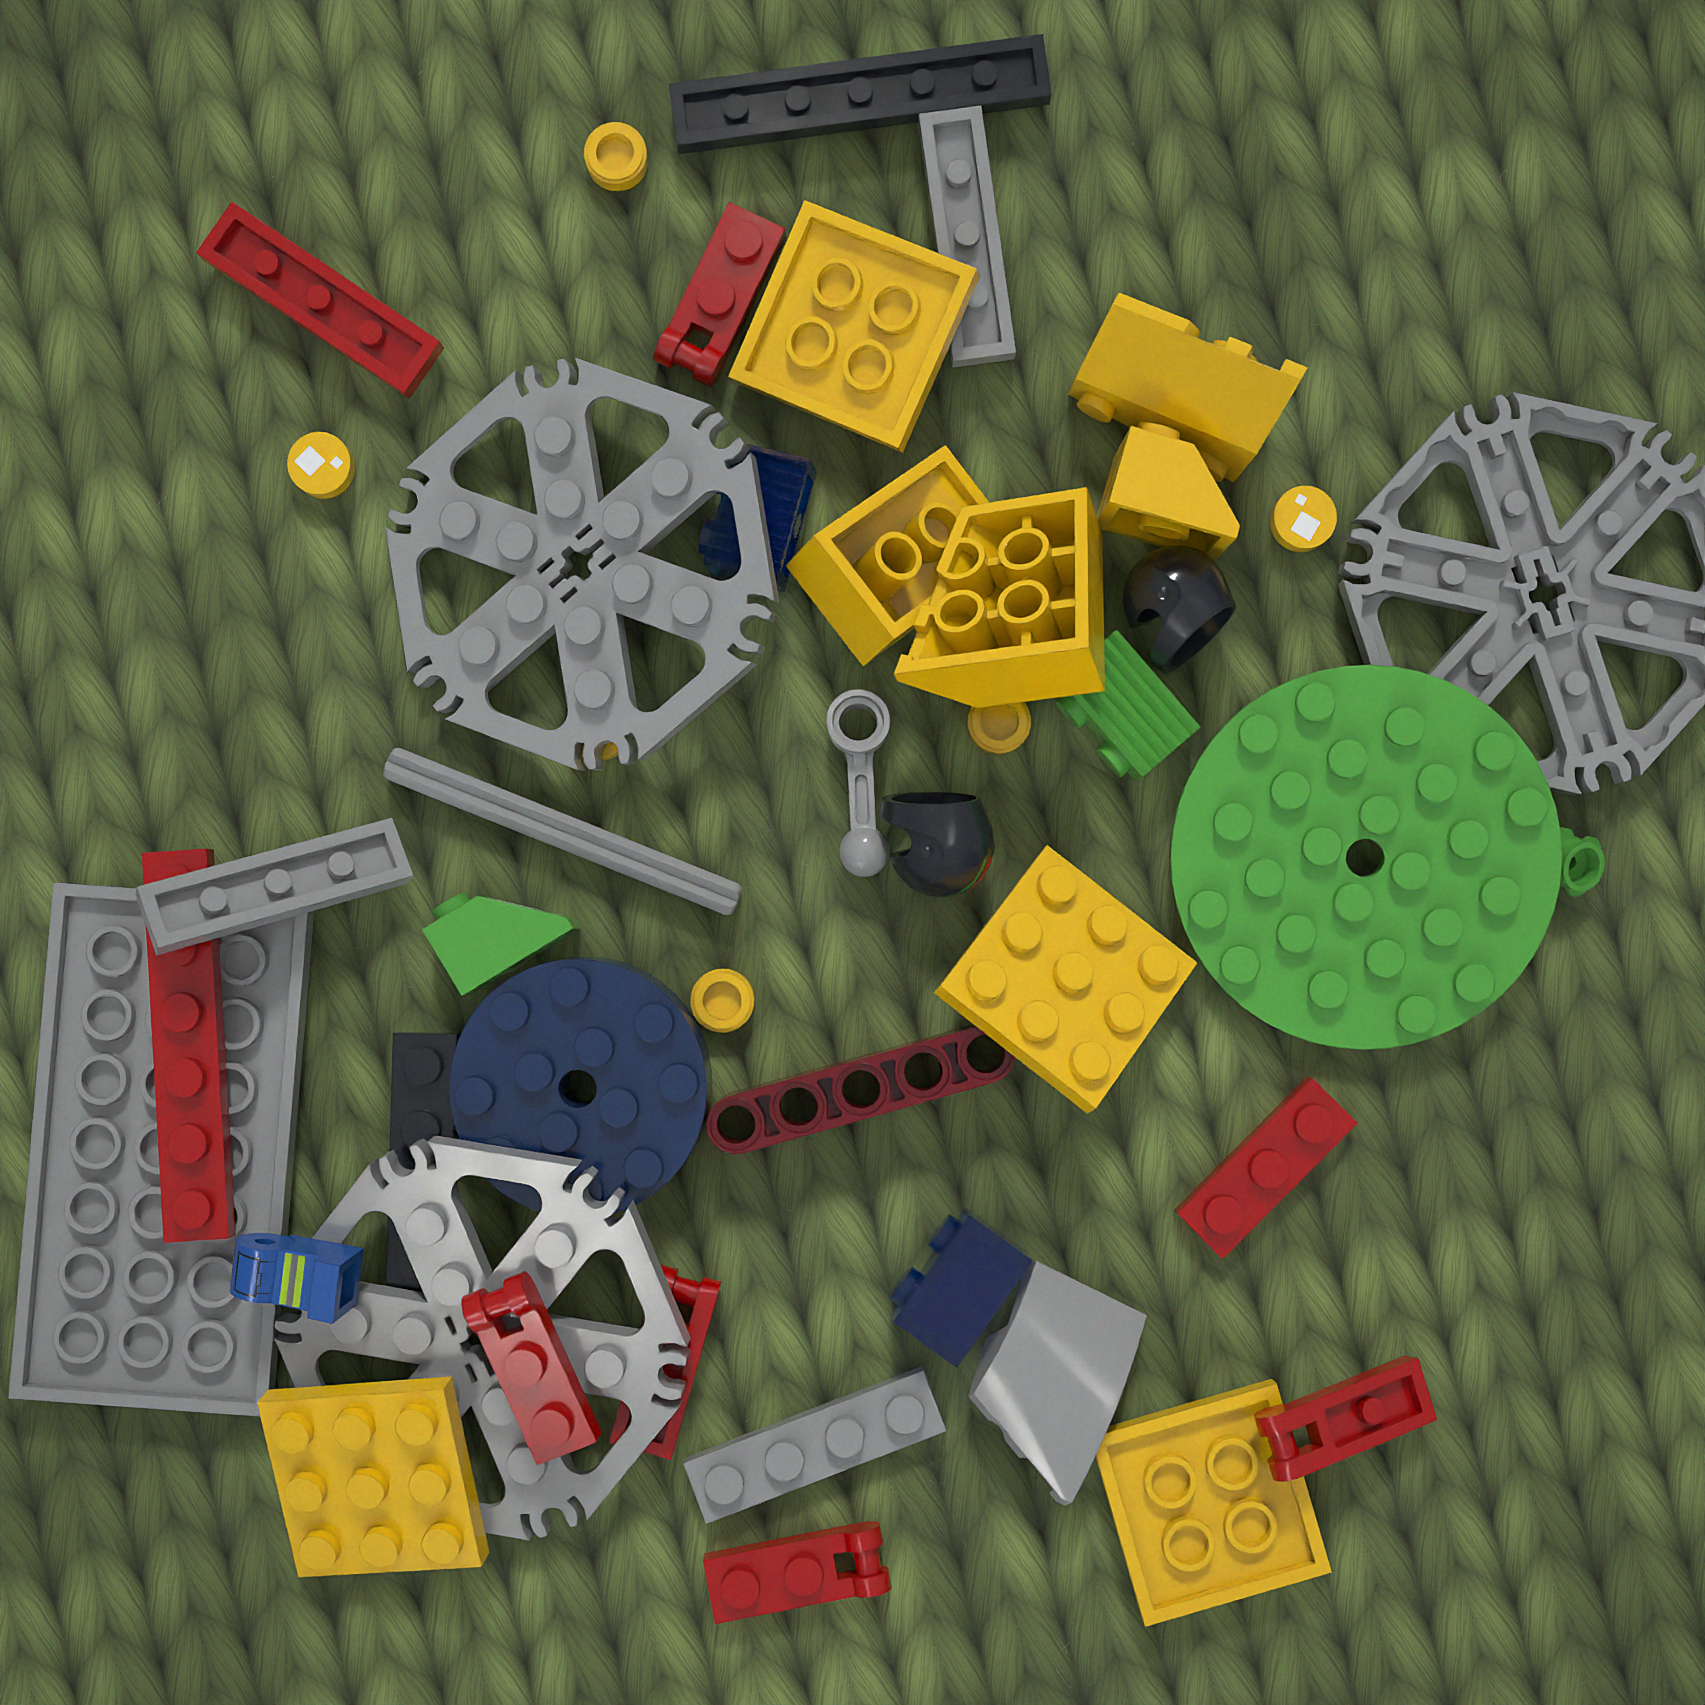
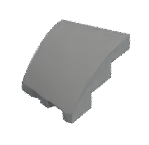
(1057, 1374)

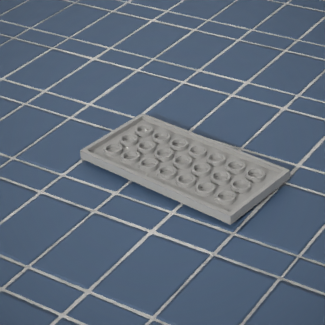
(99, 1294)

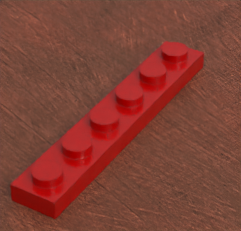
(190, 1075)

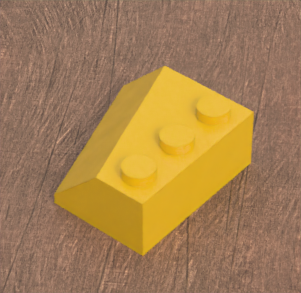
(1160, 372)
(1014, 605)

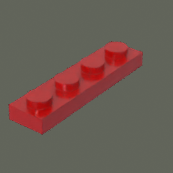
(320, 300)

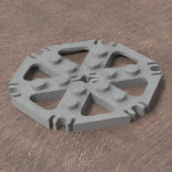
(1570, 557)
(623, 578)
(452, 1263)

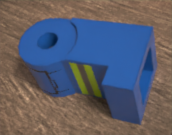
(297, 1274)

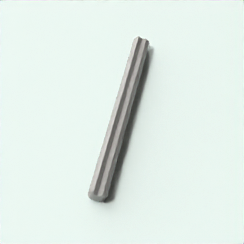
(562, 831)

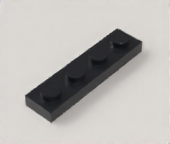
(417, 1112)

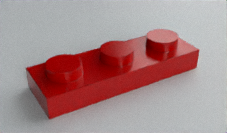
(1265, 1166)

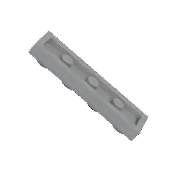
(968, 229)
(273, 885)
(814, 1444)

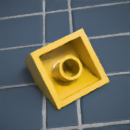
(1165, 494)

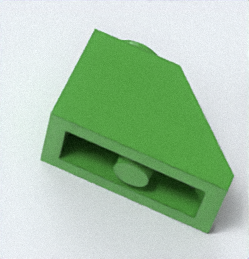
(491, 937)

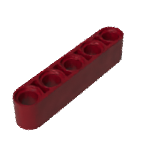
(835, 1109)

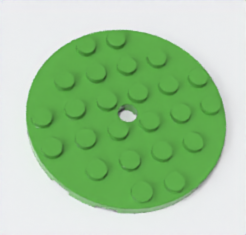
(1459, 877)

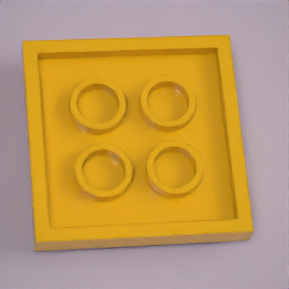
(854, 325)
(1066, 979)
(374, 1477)
(1202, 1506)

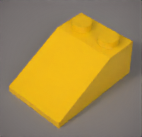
(883, 555)

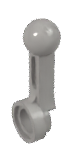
(864, 848)

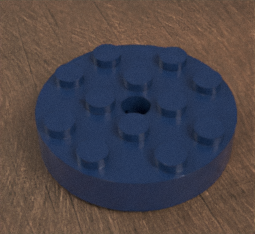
(594, 1019)

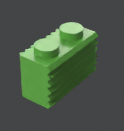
(1133, 716)

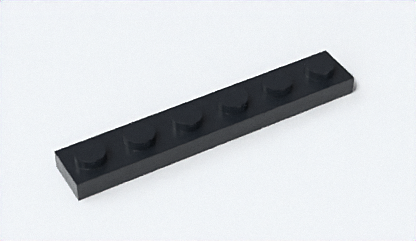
(858, 93)

